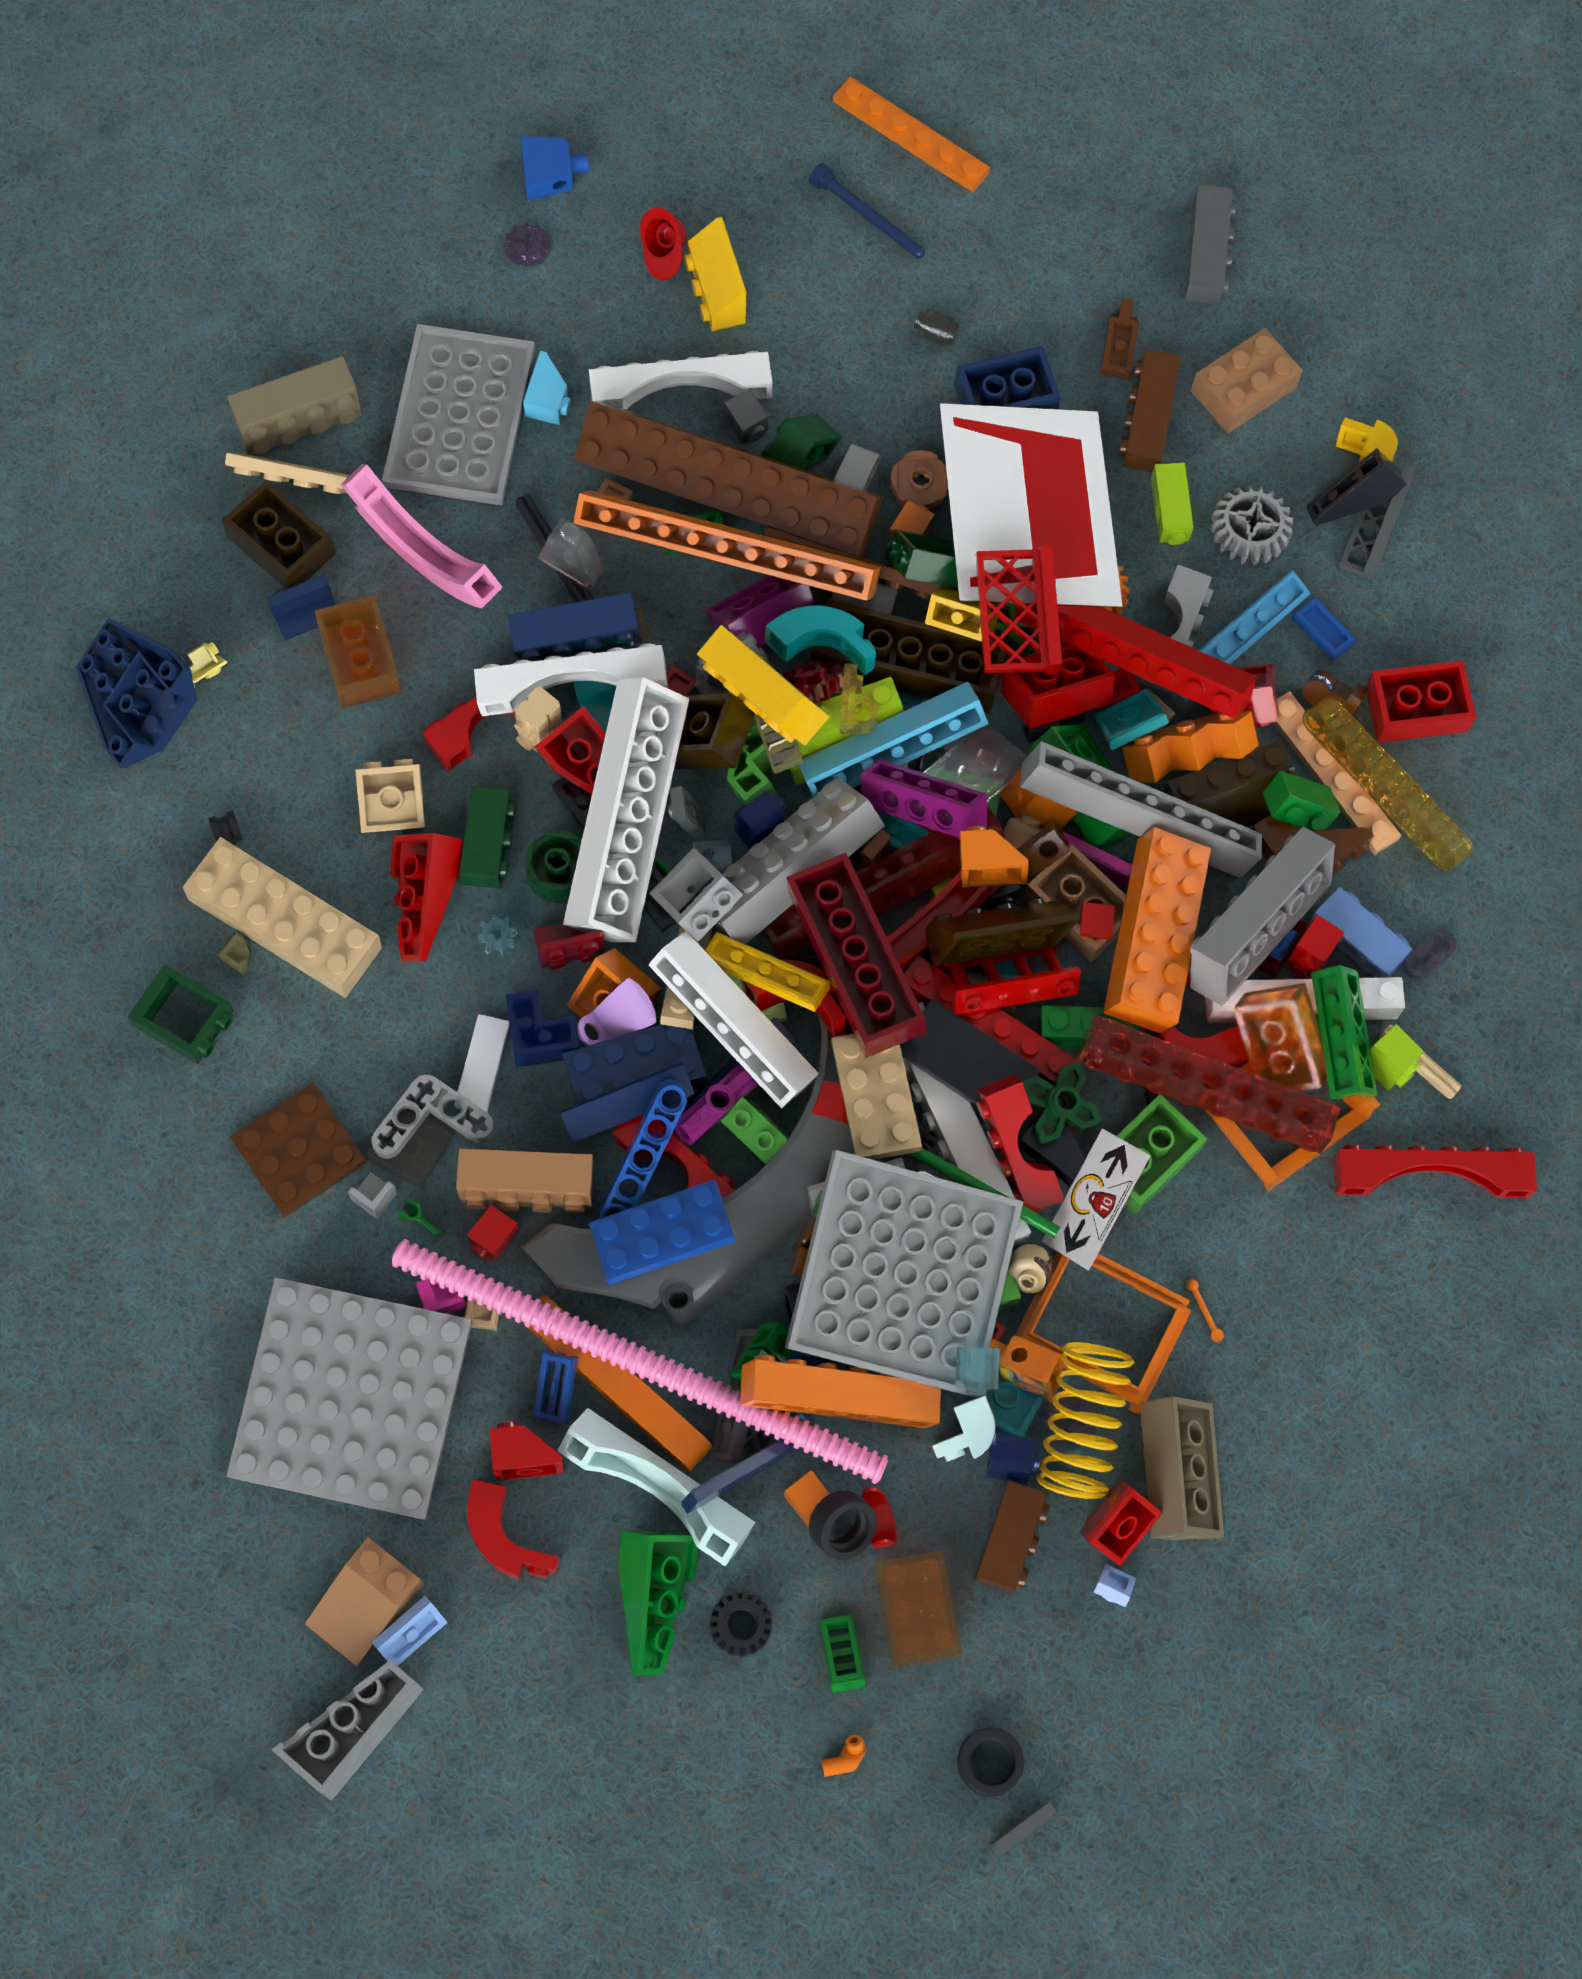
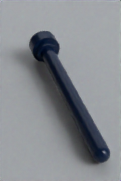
(823, 178)

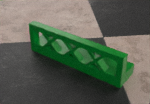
(1344, 1033)

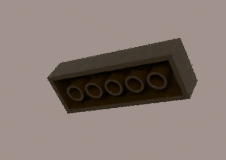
(919, 656)

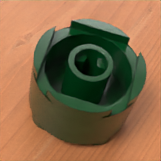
(541, 860)

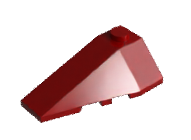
(575, 749)
(426, 876)

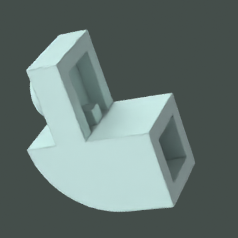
(977, 1427)

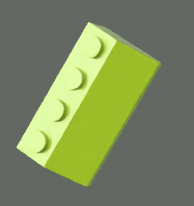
(888, 704)

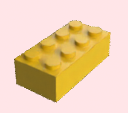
(761, 687)

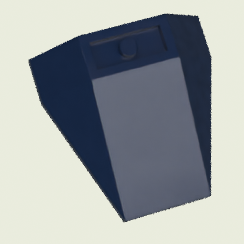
(134, 692)

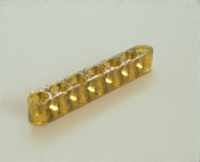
(1387, 784)

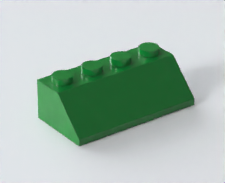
(1079, 742)

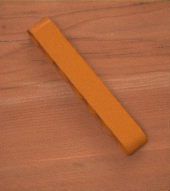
(636, 1402)

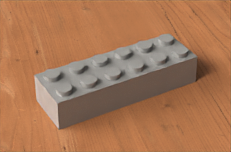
(826, 826)
(1261, 915)

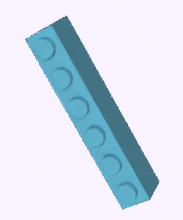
(897, 738)

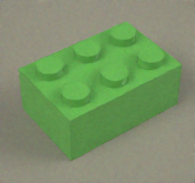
(1170, 1142)

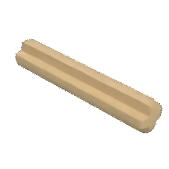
(1434, 1074)

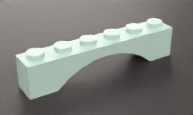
(606, 1449)

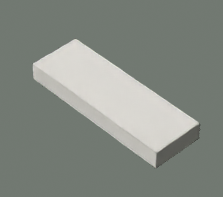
(483, 1061)

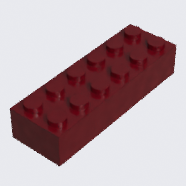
(856, 955)

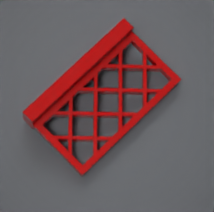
(1044, 602)

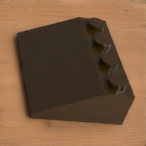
(998, 931)

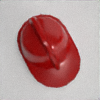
(662, 242)

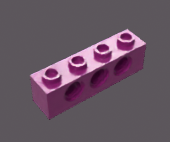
(923, 798)

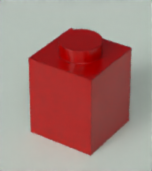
(492, 1234)

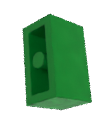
(1301, 802)

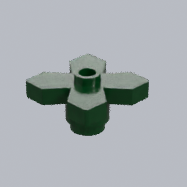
(1074, 1109)

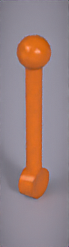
(1216, 1334)

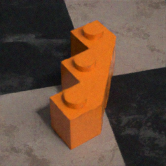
(1189, 745)

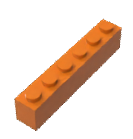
(838, 1392)

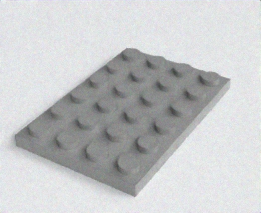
(459, 414)

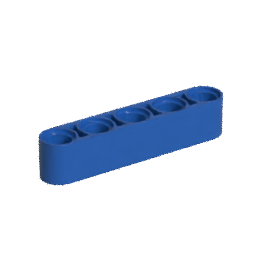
(646, 1140)

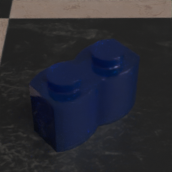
(759, 818)

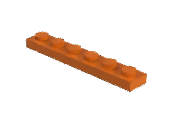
(911, 134)

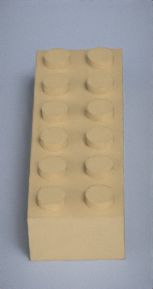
(282, 917)

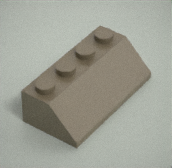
(1182, 1468)

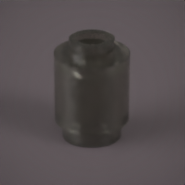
(937, 327)

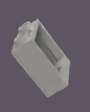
(684, 883)

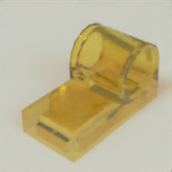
(852, 704)

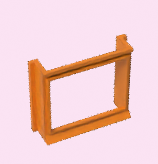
(1361, 1111)
(1129, 1392)

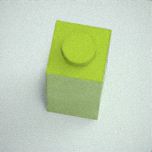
(1172, 503)

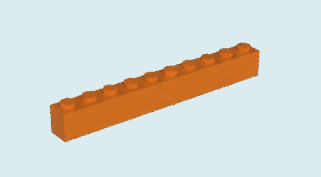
(727, 545)

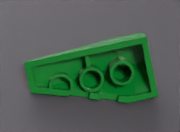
(652, 1580)

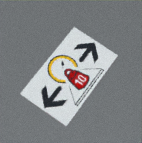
(1096, 1198)

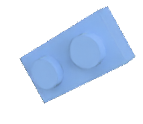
(409, 1631)

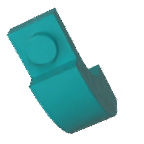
(820, 627)

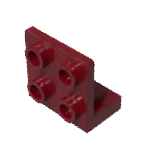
(564, 944)

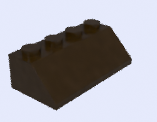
(1234, 785)

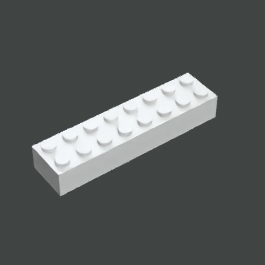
(626, 810)

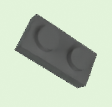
(686, 812)

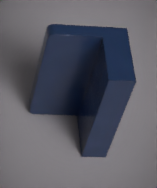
(296, 606)

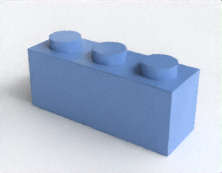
(1365, 935)

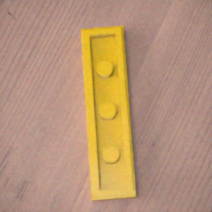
(767, 972)

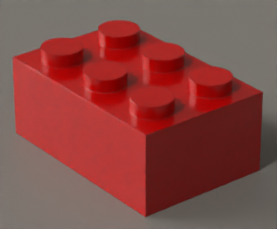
(1079, 687)
(1420, 701)

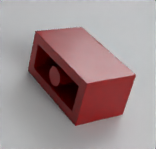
(1314, 948)

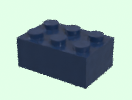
(1009, 381)

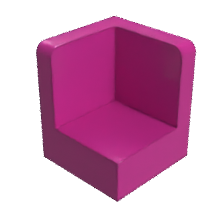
(439, 1299)

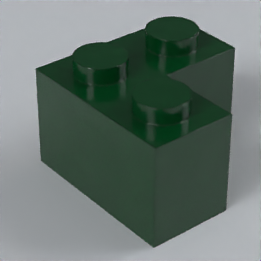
(803, 441)

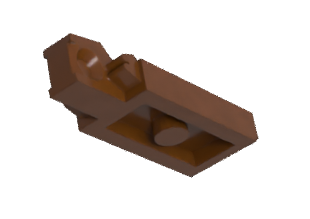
(1120, 342)

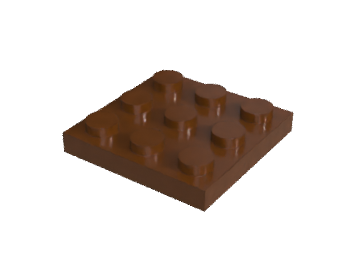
(298, 1150)

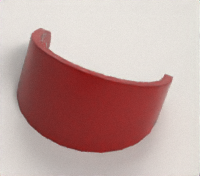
(886, 1528)

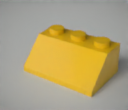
(716, 277)

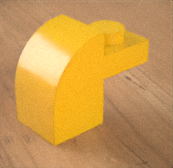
(1365, 439)

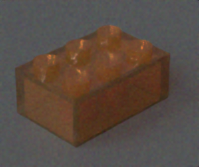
(358, 651)
(1282, 1036)
(917, 1610)

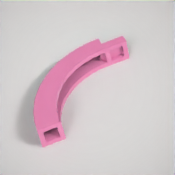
(438, 563)

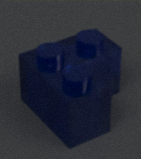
(536, 1039)

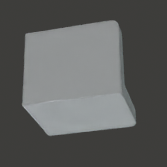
(373, 1195)

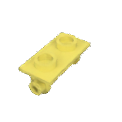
(205, 662)

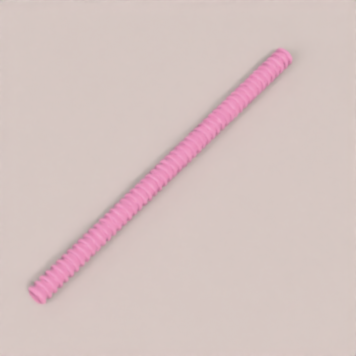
(636, 1360)

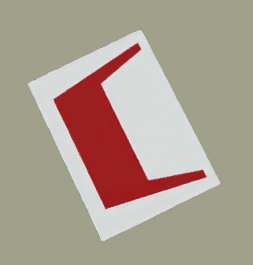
(1029, 483)

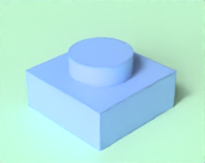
(1115, 1585)

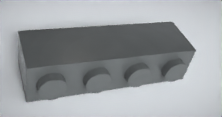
(1209, 244)

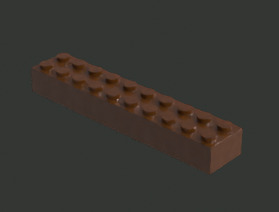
(728, 478)

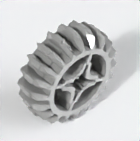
(1274, 525)

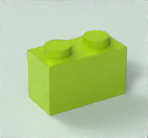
(1395, 1058)

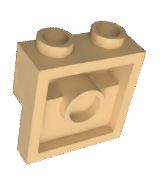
(390, 796)

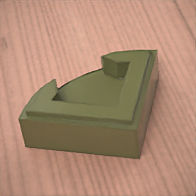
(236, 954)

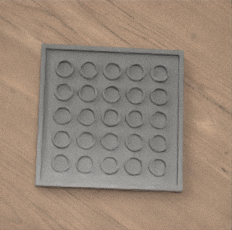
(902, 1271)
(350, 1398)

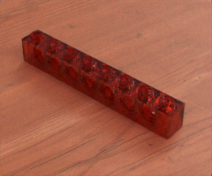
(886, 884)
(1226, 1081)

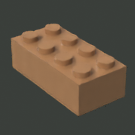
(525, 1180)

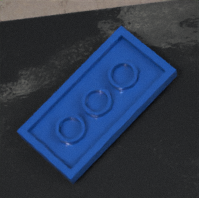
(662, 1232)

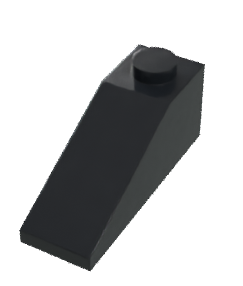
(1361, 488)
(1060, 1154)

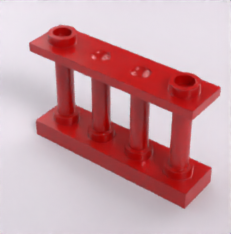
(1013, 990)

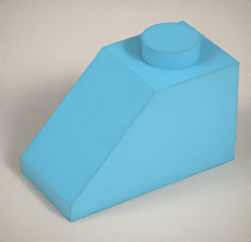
(546, 393)

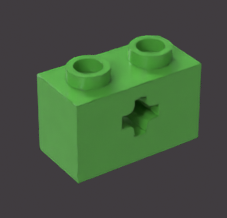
(755, 1129)

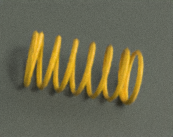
(1075, 1351)

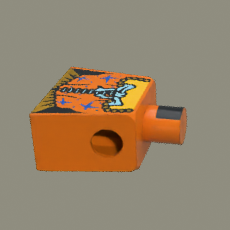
(1029, 1366)

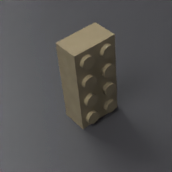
(295, 406)

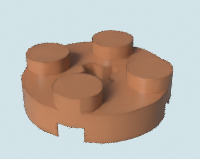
(914, 464)

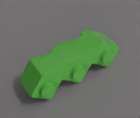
(748, 777)

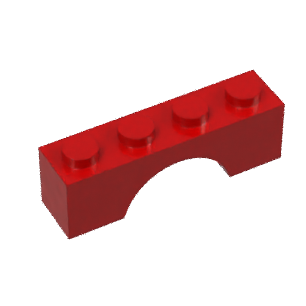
(451, 736)
(1006, 1108)
(694, 1165)

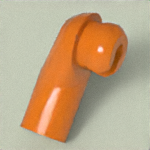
(848, 1759)

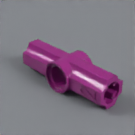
(704, 1114)

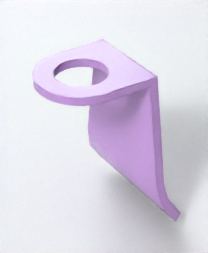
(619, 1014)

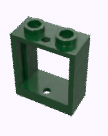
(923, 558)
(156, 996)

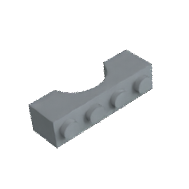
(1185, 597)

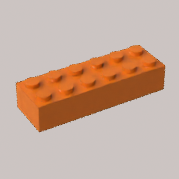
(1157, 930)

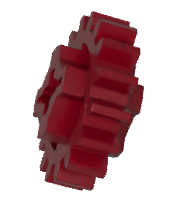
(816, 679)

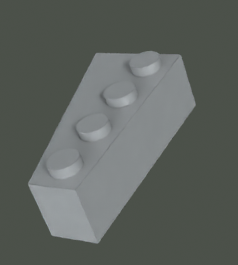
(349, 1730)

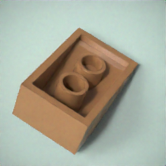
(363, 1601)

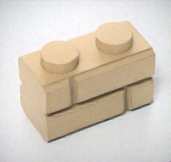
(536, 718)

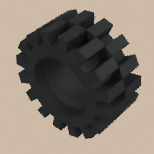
(741, 1602)

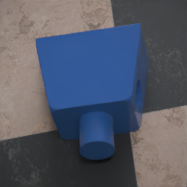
(549, 165)

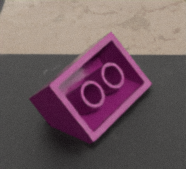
(759, 605)

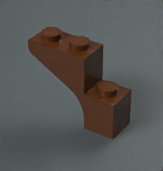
(1348, 841)

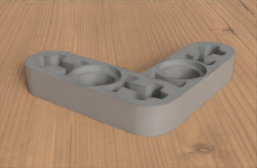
(434, 1105)

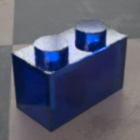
(1012, 1458)

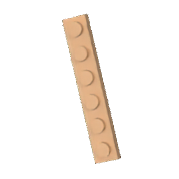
(1351, 798)

